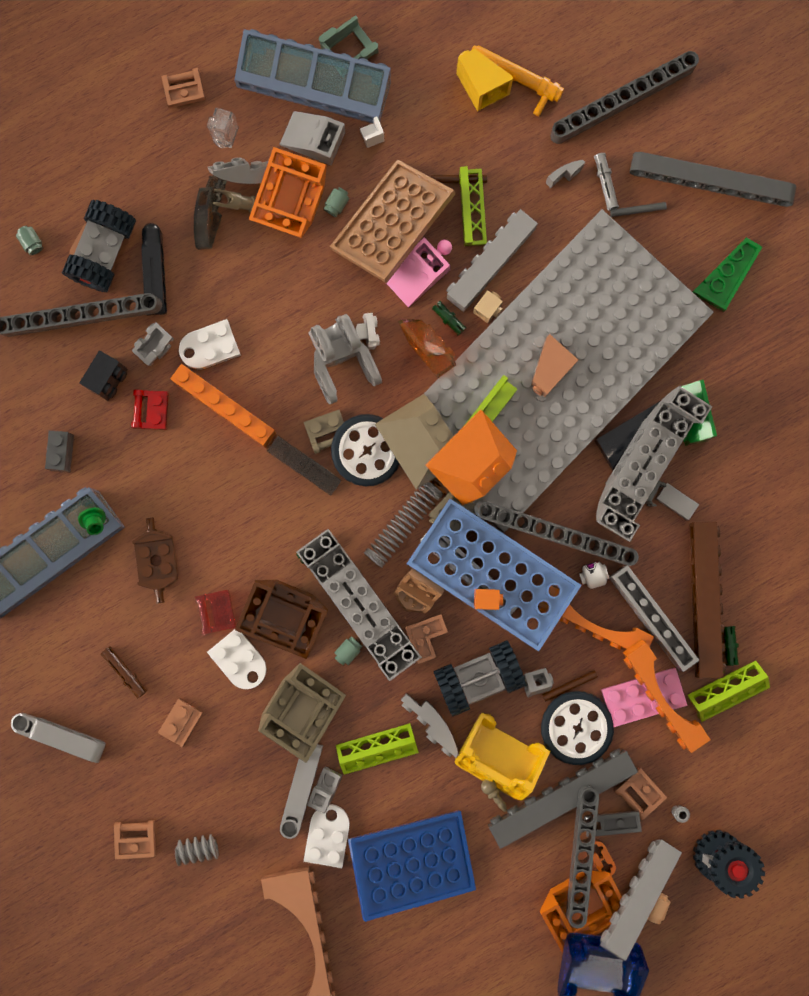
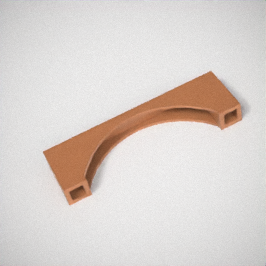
(296, 893)

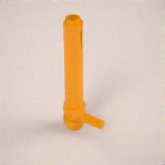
(543, 86)

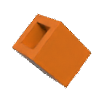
(487, 599)

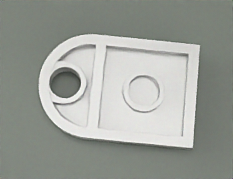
(211, 346)
(237, 659)
(327, 838)

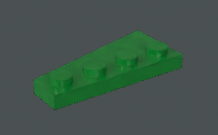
(725, 280)

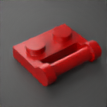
(156, 410)

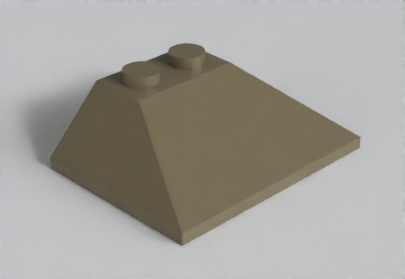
(415, 437)
(300, 712)

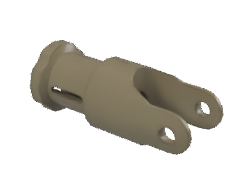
(236, 200)

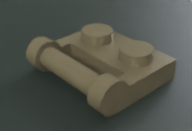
(321, 427)

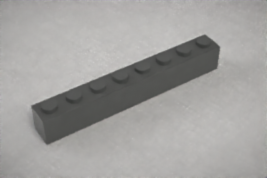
(562, 798)

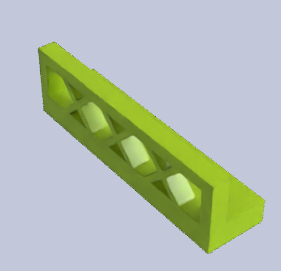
(465, 205)
(497, 398)
(732, 693)
(377, 753)

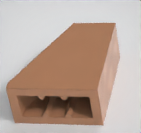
(552, 366)

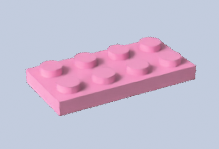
(630, 703)

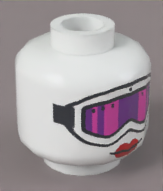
(594, 575)

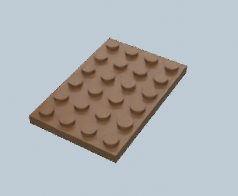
(392, 220)

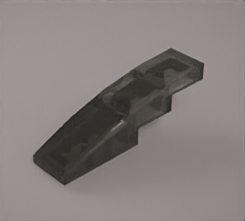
(303, 465)

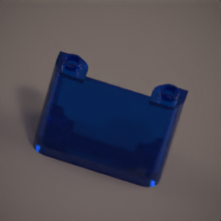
(594, 968)

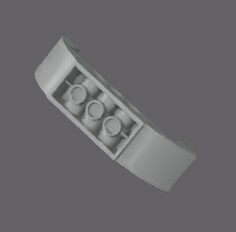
(647, 460)
(359, 604)

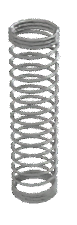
(429, 488)

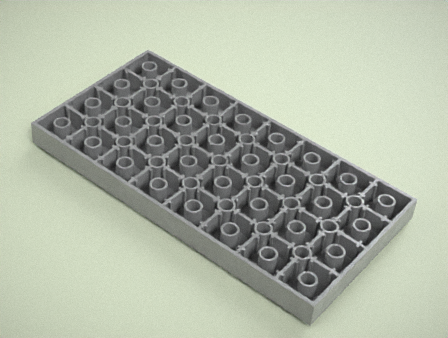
(607, 309)

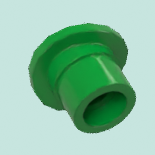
(92, 520)

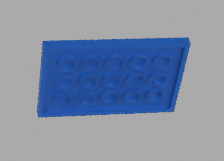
(411, 865)

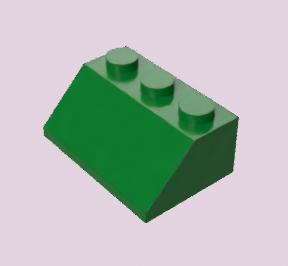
(700, 432)

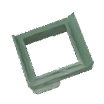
(334, 36)

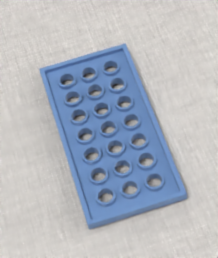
(517, 553)

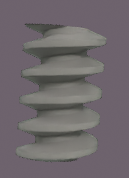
(196, 850)

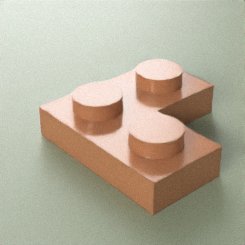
(422, 632)

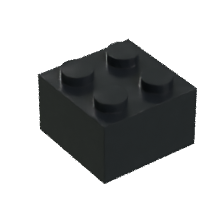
(104, 376)

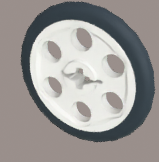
(346, 467)
(551, 732)

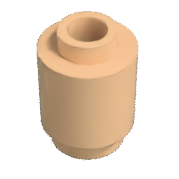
(660, 909)

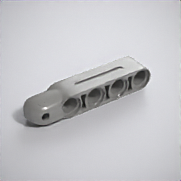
(58, 736)
(299, 794)

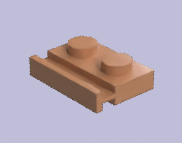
(180, 722)

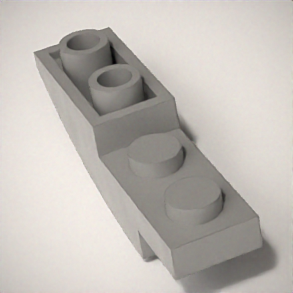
(239, 171)
(437, 730)

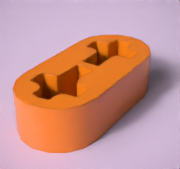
(605, 856)

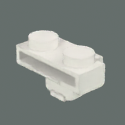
(367, 331)

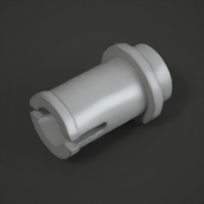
(684, 816)

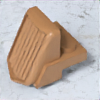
(417, 592)

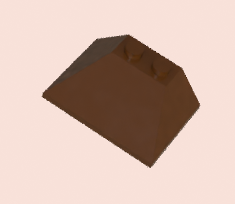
(282, 616)

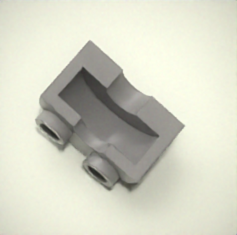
(153, 345)

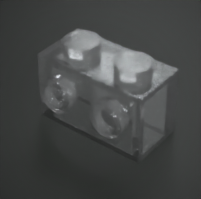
(223, 128)

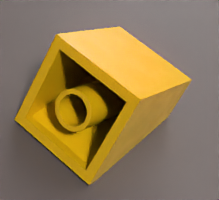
(482, 79)

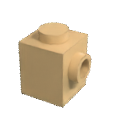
(488, 306)

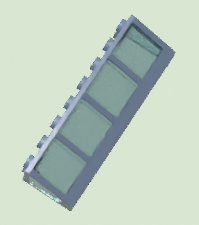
(312, 76)
(51, 548)

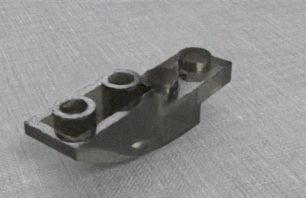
(206, 214)

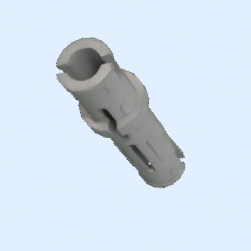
(606, 181)

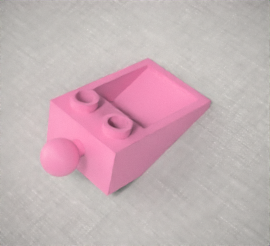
(418, 274)

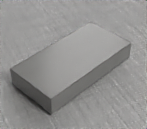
(677, 501)

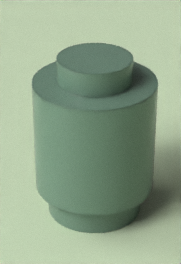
(336, 201)
(29, 240)
(348, 651)

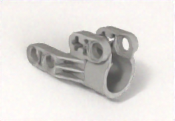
(335, 347)

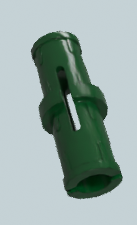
(449, 318)
(731, 646)

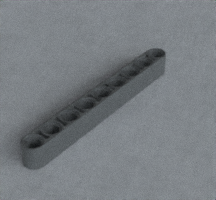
(630, 91)
(713, 179)
(86, 314)
(564, 538)

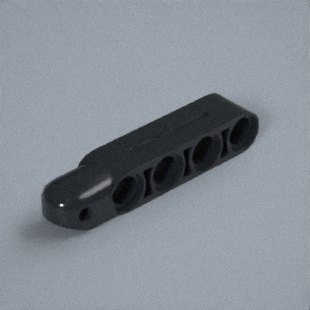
(153, 265)

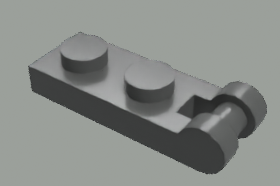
(617, 823)

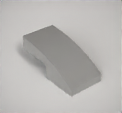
(567, 171)
(324, 790)

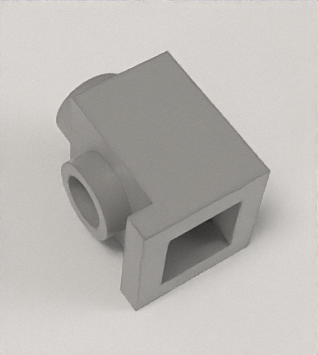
(541, 676)

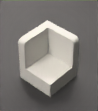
(373, 133)

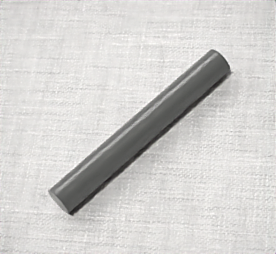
(638, 209)

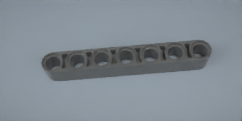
(584, 865)

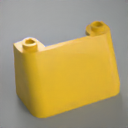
(501, 758)

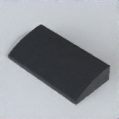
(617, 440)

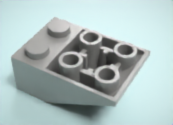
(314, 136)

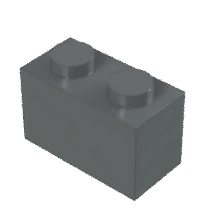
(59, 451)

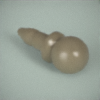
(491, 790)

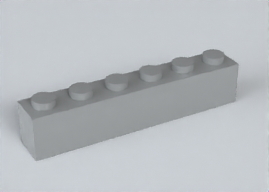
(492, 260)
(653, 618)
(640, 899)

